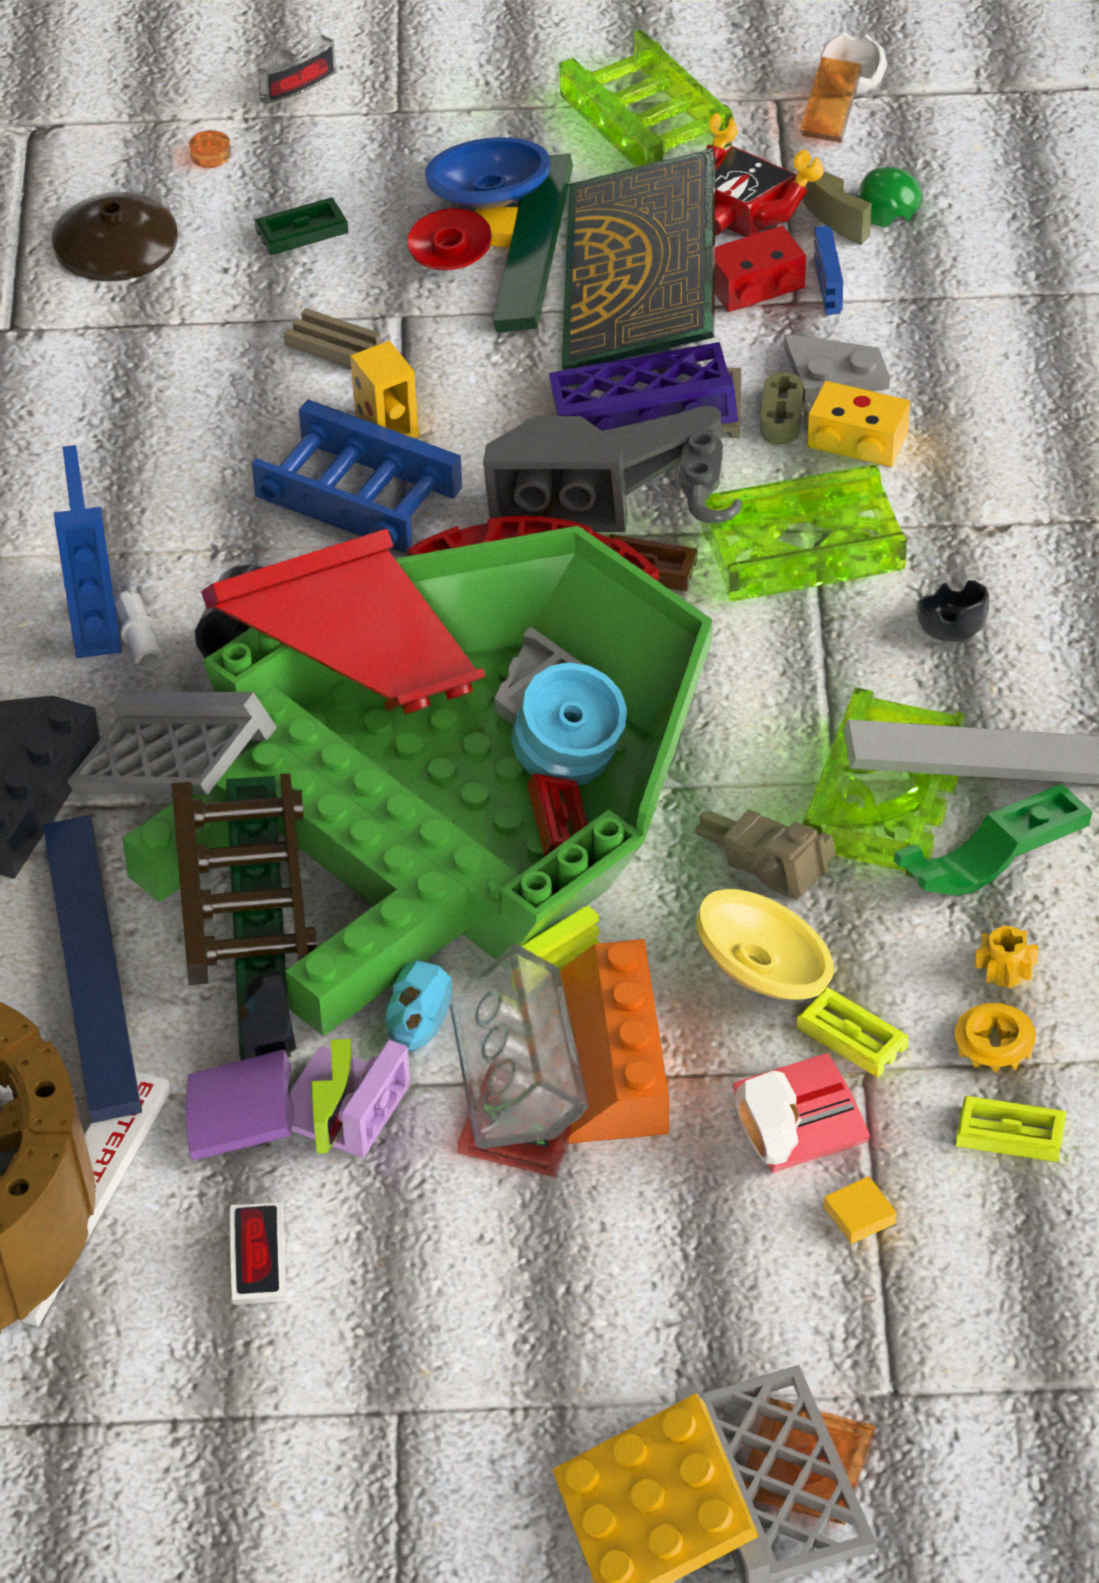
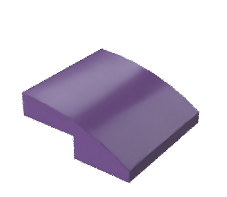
(238, 1105)

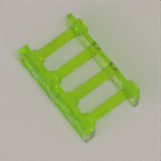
(626, 129)

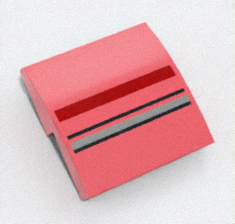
(826, 1111)

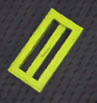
(567, 938)
(846, 1035)
(1009, 1134)

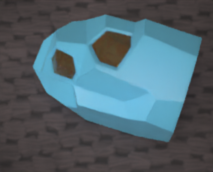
(418, 1004)

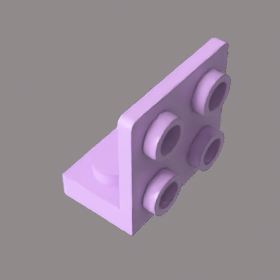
(364, 1112)

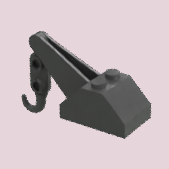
(600, 468)

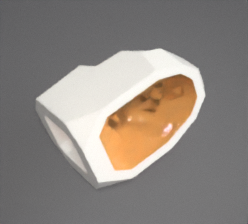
(769, 1115)

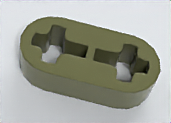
(780, 407)

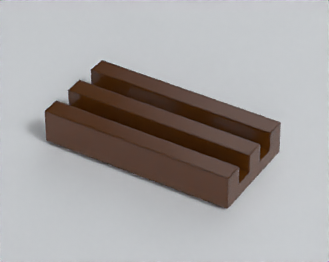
(670, 573)

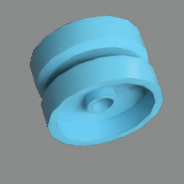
(569, 723)

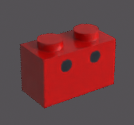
(758, 268)

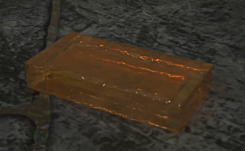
(831, 99)

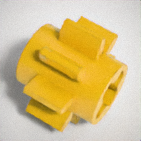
(1006, 956)

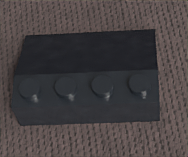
(39, 751)

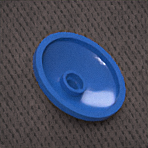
(488, 172)

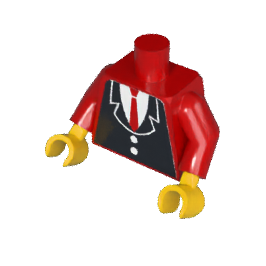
(752, 190)

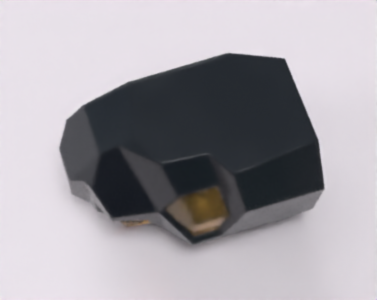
(266, 1017)

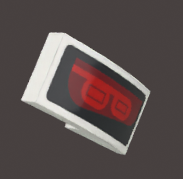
(257, 1253)

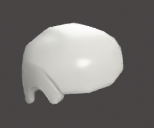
(861, 51)

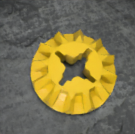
(1014, 1030)

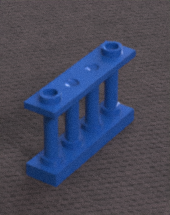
(371, 446)

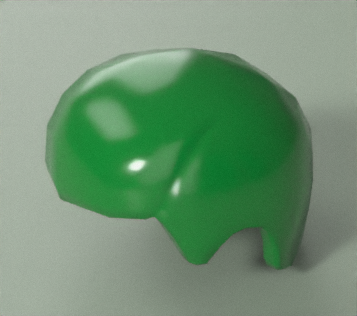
(892, 194)

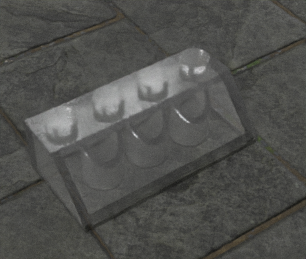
(518, 1052)

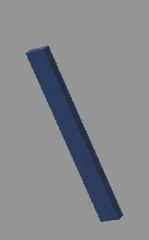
(92, 970)

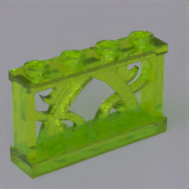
(823, 500)
(838, 818)

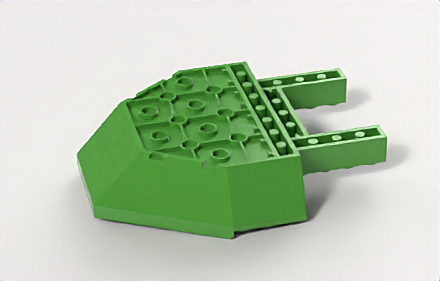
(432, 804)

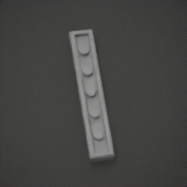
(972, 751)

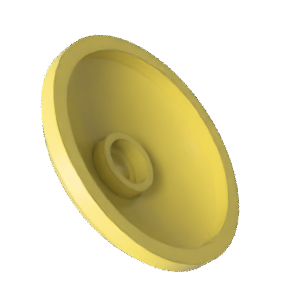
(763, 945)

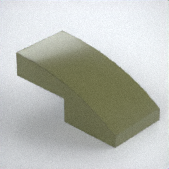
(838, 209)

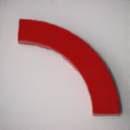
(515, 526)

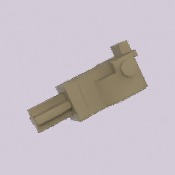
(777, 854)

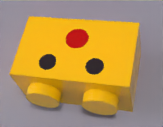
(385, 389)
(858, 423)

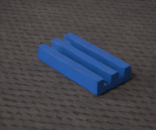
(828, 270)

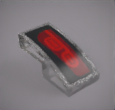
(293, 74)

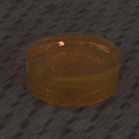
(210, 149)

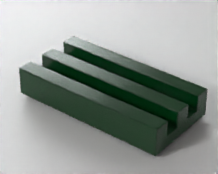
(301, 226)

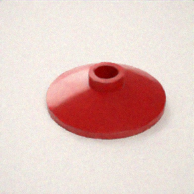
(449, 239)

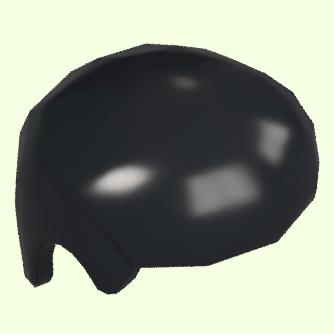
(952, 613)

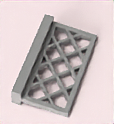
(172, 719)
(756, 1559)

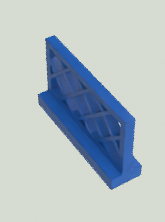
(85, 569)

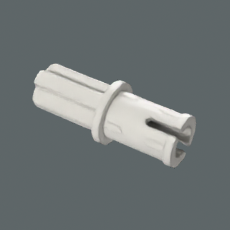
(138, 631)

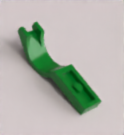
(998, 841)

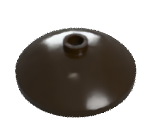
(115, 236)

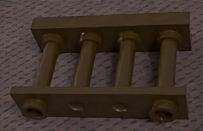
(197, 859)

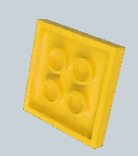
(656, 1499)

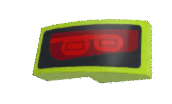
(329, 1095)

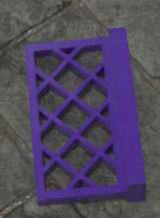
(661, 398)

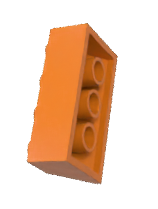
(617, 1043)

